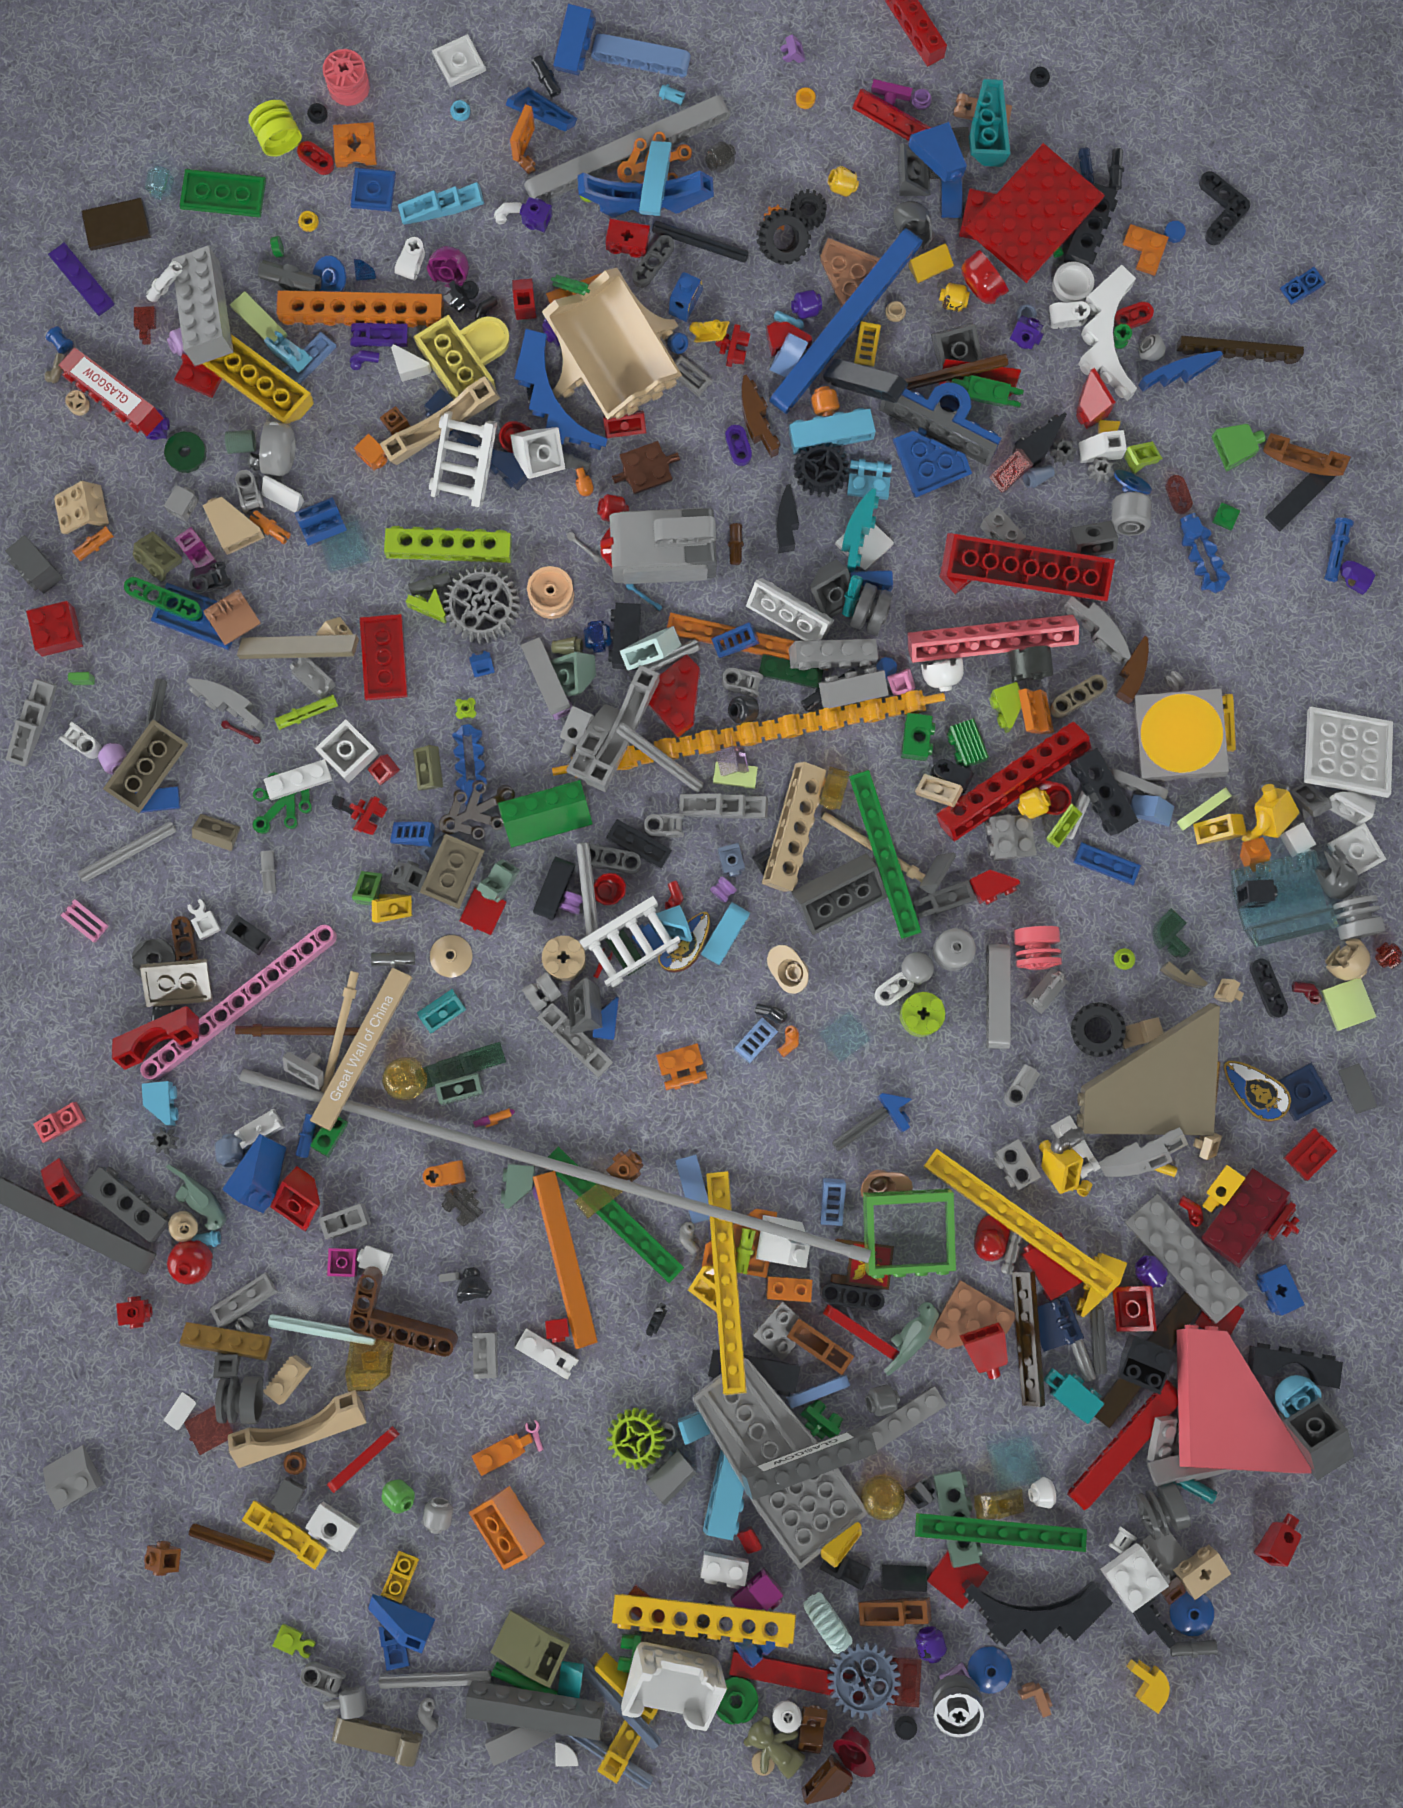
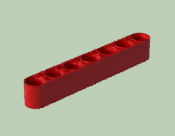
(1123, 1448)

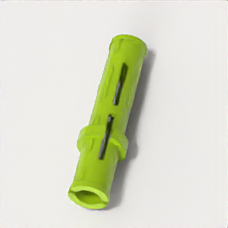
(305, 712)

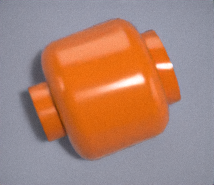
(825, 401)

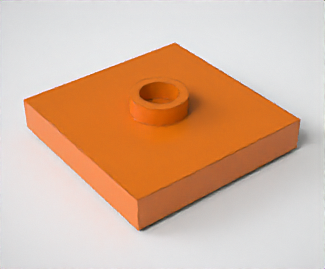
(522, 133)

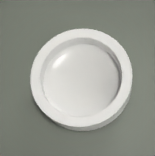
(1073, 282)

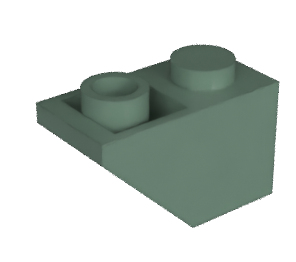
(518, 1183)

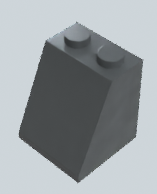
(1320, 1438)

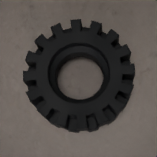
(813, 199)

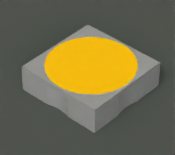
(1181, 735)

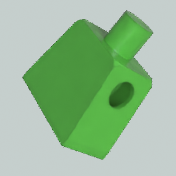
(1237, 444)

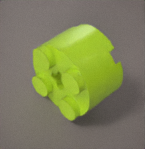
(932, 1007)

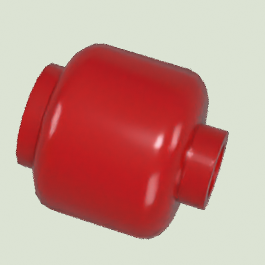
(611, 504)

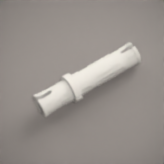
(161, 285)

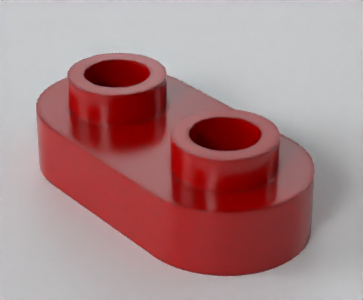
(316, 159)
(1132, 316)

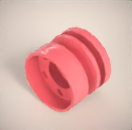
(346, 77)
(1037, 946)

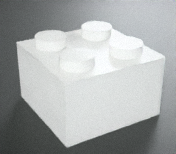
(347, 751)
(1134, 1577)

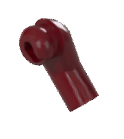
(1309, 990)

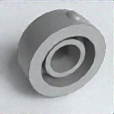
(277, 449)

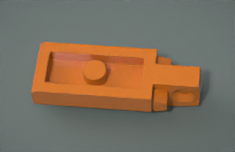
(501, 1453)

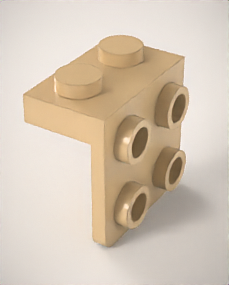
(81, 505)

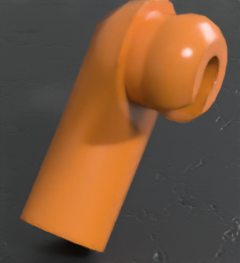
(791, 1041)

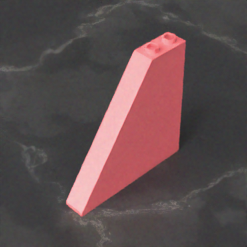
(1225, 1411)

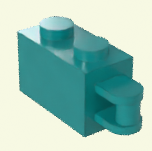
(1074, 1395)

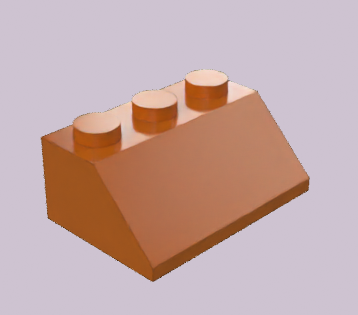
(507, 1528)

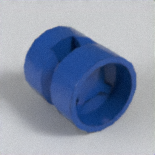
(753, 1653)

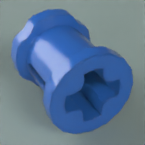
(59, 340)

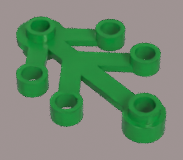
(288, 800)

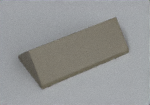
(145, 766)

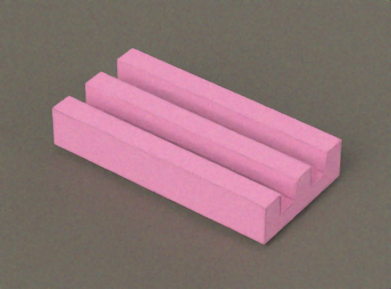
(70, 909)

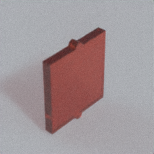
(206, 1431)

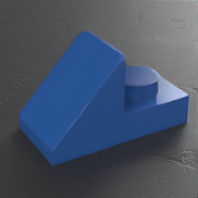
(892, 1104)

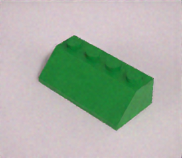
(545, 813)

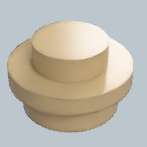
(895, 311)

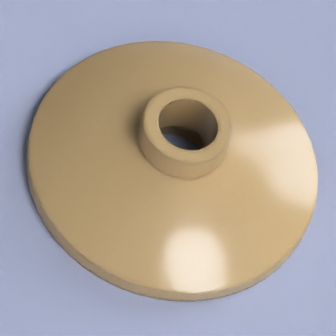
(458, 964)

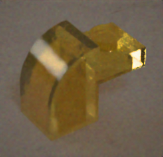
(834, 788)

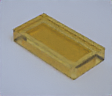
(596, 1199)

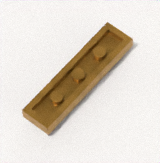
(225, 1341)

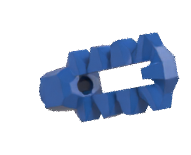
(1192, 530)
(460, 767)

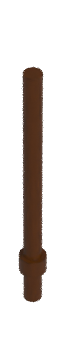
(258, 1030)

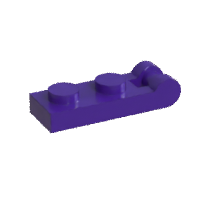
(379, 334)

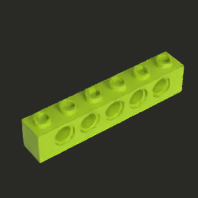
(457, 552)

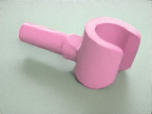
(535, 1434)

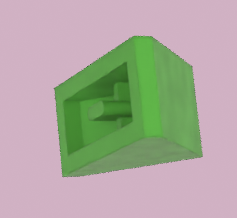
(367, 888)

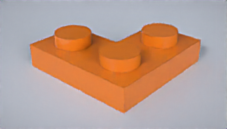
(1150, 244)

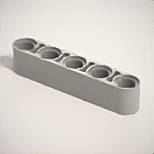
(999, 996)

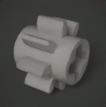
(1100, 475)

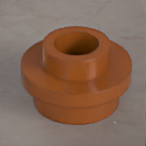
(527, 164)
(295, 1470)

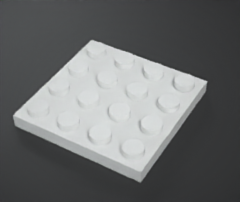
(1348, 752)

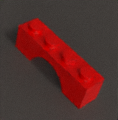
(134, 1045)

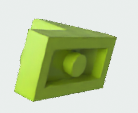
(1141, 456)
(432, 608)

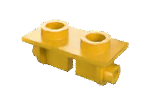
(709, 330)

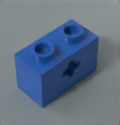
(1289, 1296)

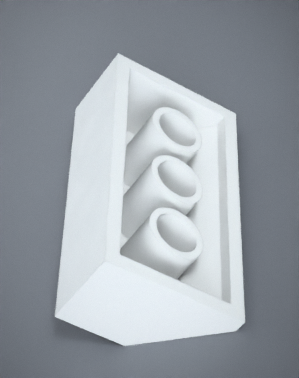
(788, 611)

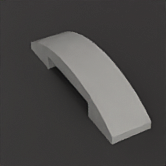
(577, 1043)

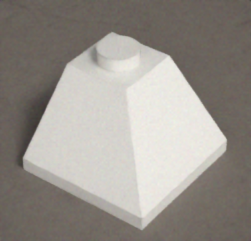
(538, 451)
(1353, 806)
(780, 1249)

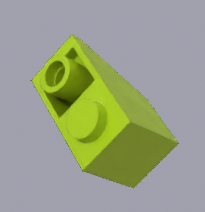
(1007, 703)

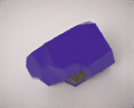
(1357, 576)

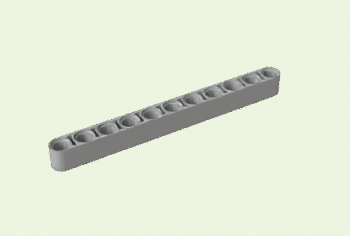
(610, 156)

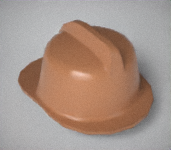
(885, 1181)

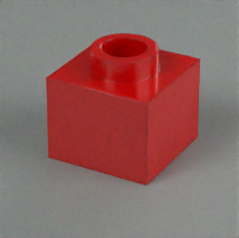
(557, 1329)

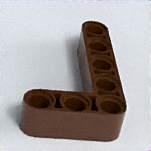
(395, 1322)

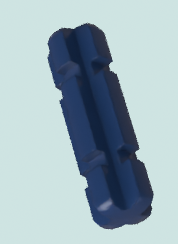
(1086, 164)

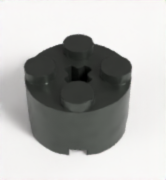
(1031, 663)

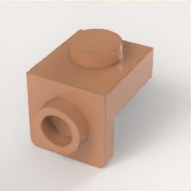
(1042, 1699)

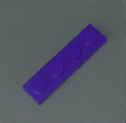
(81, 279)

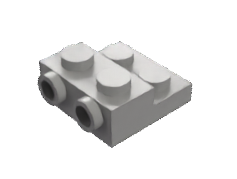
(1010, 837)

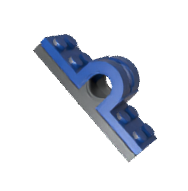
(948, 428)

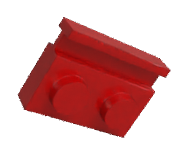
(1310, 1154)

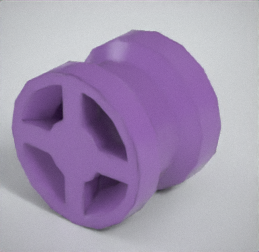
(723, 889)
(571, 902)

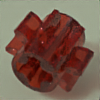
(1389, 955)

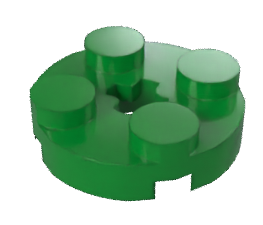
(749, 1698)

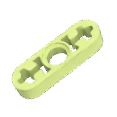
(1204, 808)

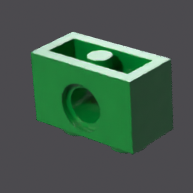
(910, 747)

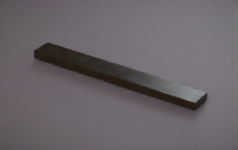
(1166, 1335)

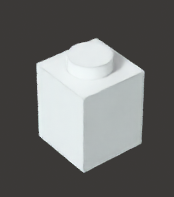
(1298, 840)
(374, 1257)

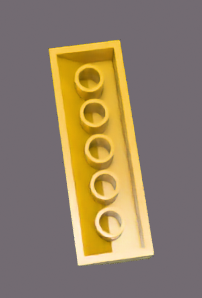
(262, 383)

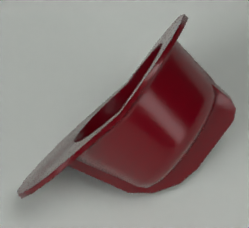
(855, 1752)

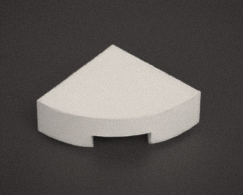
(565, 1755)

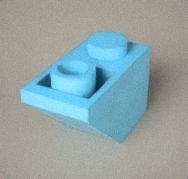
(159, 1100)

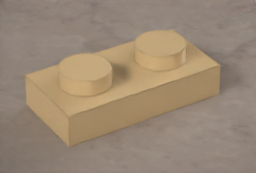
(939, 790)

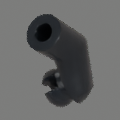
(484, 306)
(773, 1013)

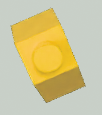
(1220, 828)

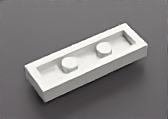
(297, 779)

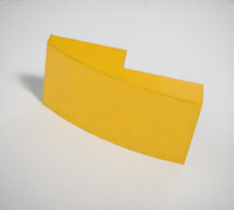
(400, 1577)

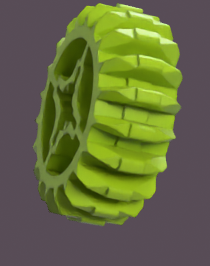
(633, 1429)

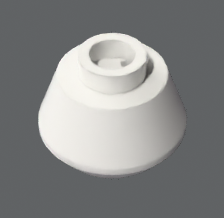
(1043, 1493)

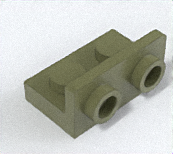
(155, 555)

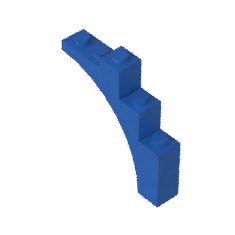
(620, 198)
(532, 370)

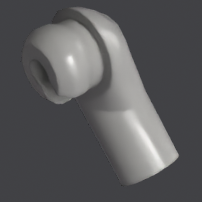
(686, 1237)
(425, 1714)

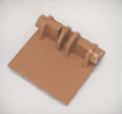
(231, 617)

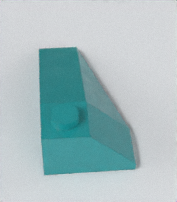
(989, 126)

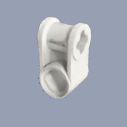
(410, 261)
(1067, 315)
(79, 740)

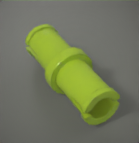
(745, 1250)

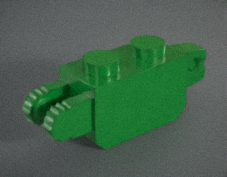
(989, 391)

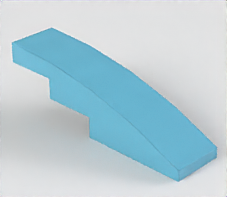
(655, 178)
(440, 204)

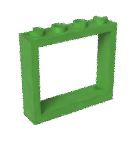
(904, 1197)

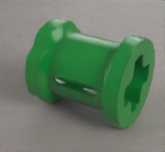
(1126, 332)

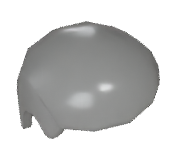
(917, 967)

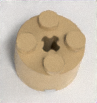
(553, 951)

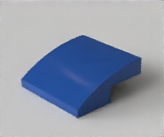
(320, 521)

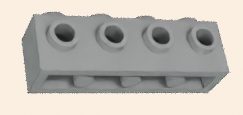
(833, 653)

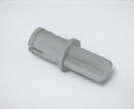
(268, 872)

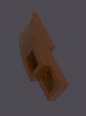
(753, 412)

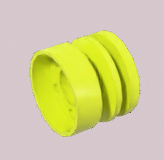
(274, 128)

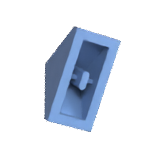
(1152, 809)

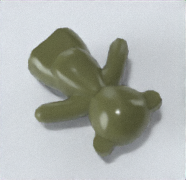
(774, 1747)

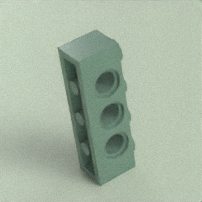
(943, 1484)

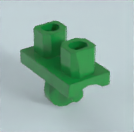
(819, 1424)
(628, 1641)

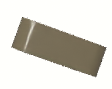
(1085, 689)

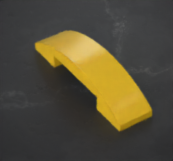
(285, 1533)
(622, 1748)

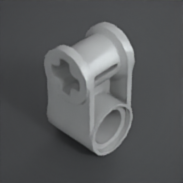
(249, 495)
(743, 682)
(666, 825)
(324, 1679)

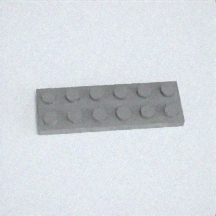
(1186, 1258)

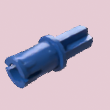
(306, 1137)

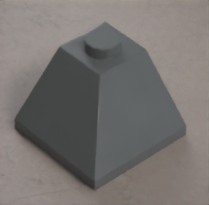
(829, 587)

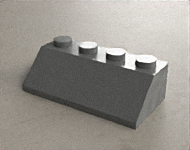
(839, 893)

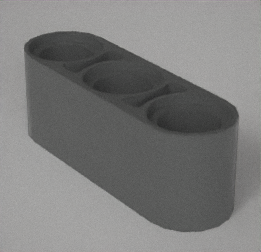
(620, 864)

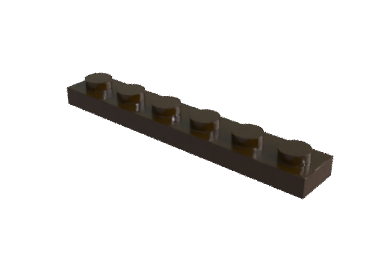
(1248, 350)
(1028, 1338)

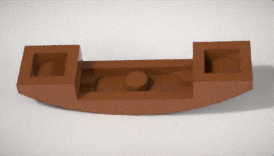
(1305, 459)

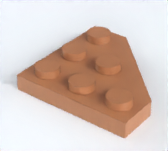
(845, 268)
(967, 1312)

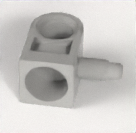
(351, 1702)

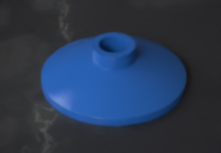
(332, 274)
(1132, 482)
(1181, 1610)
(990, 1658)

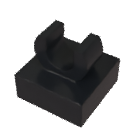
(919, 1494)

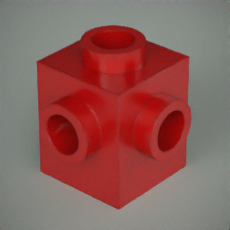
(126, 1312)

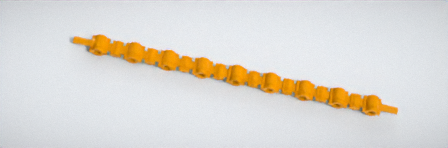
(788, 726)

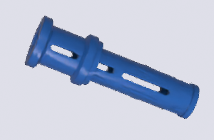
(1339, 540)

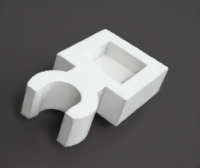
(204, 923)

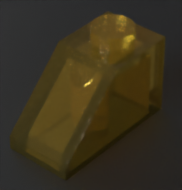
(998, 1504)

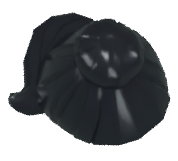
(472, 1286)

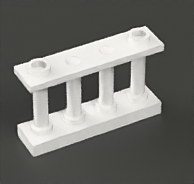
(483, 452)
(611, 932)

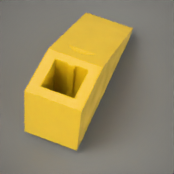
(1091, 1297)

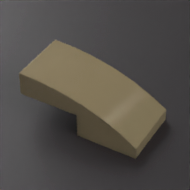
(1190, 978)

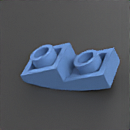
(788, 355)

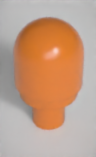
(583, 483)

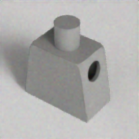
(577, 721)

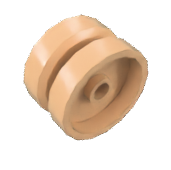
(547, 580)

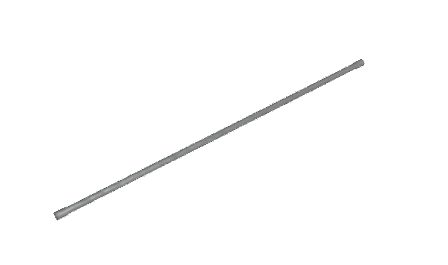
(851, 1251)

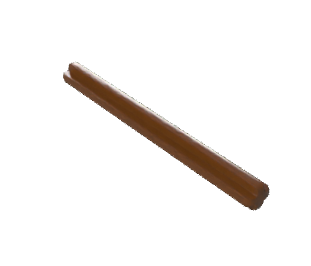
(957, 371)

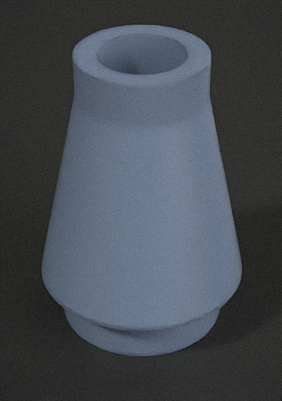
(1035, 476)

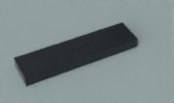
(1298, 499)

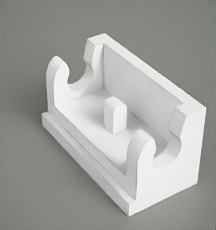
(265, 1125)

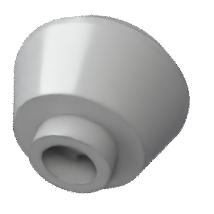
(1152, 348)

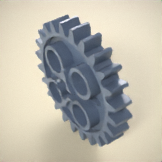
(846, 1688)

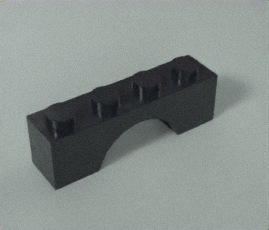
(1322, 1371)

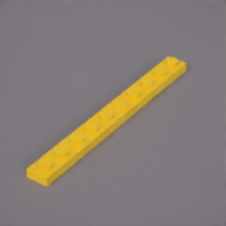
(1021, 1223)
(726, 1287)

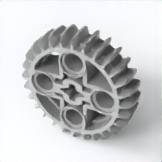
(479, 596)

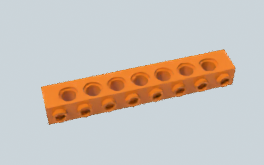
(352, 301)

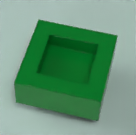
(1226, 516)

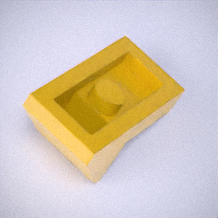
(391, 907)

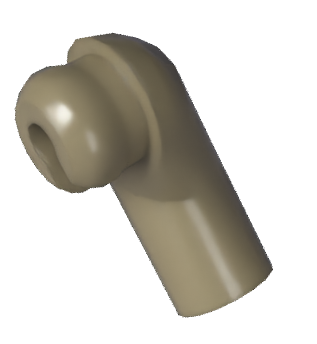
(54, 375)

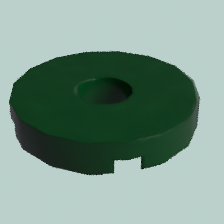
(177, 443)

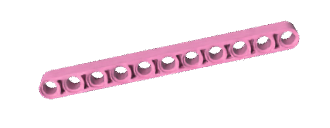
(250, 1000)

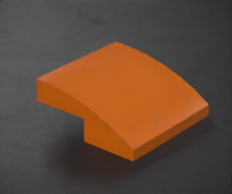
(1036, 711)

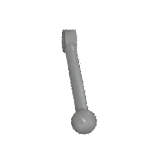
(571, 537)

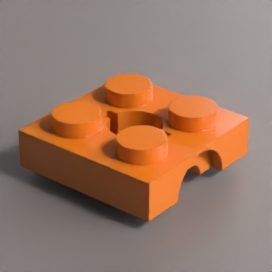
(344, 138)

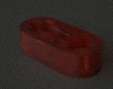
(1174, 496)

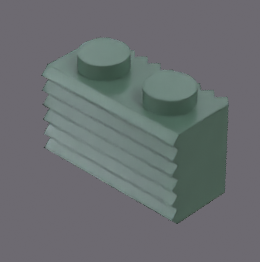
(459, 1089)

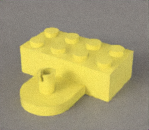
(461, 355)

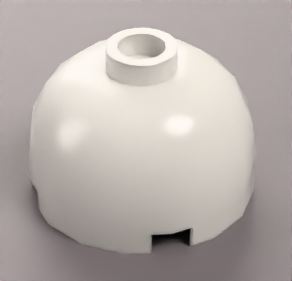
(943, 673)

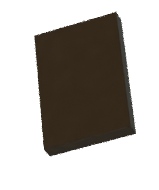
(115, 224)

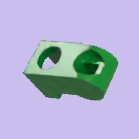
(326, 1140)

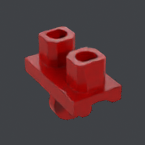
(734, 355)
(363, 823)
(1283, 1221)

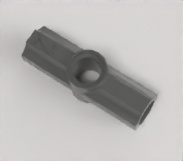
(288, 276)

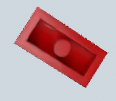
(625, 426)

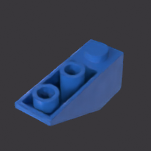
(404, 1624)

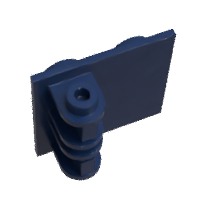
(1058, 1324)

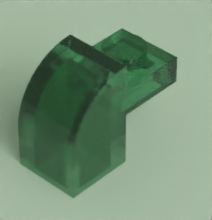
(1165, 933)

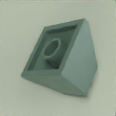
(574, 672)

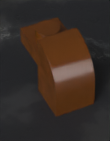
(812, 1729)

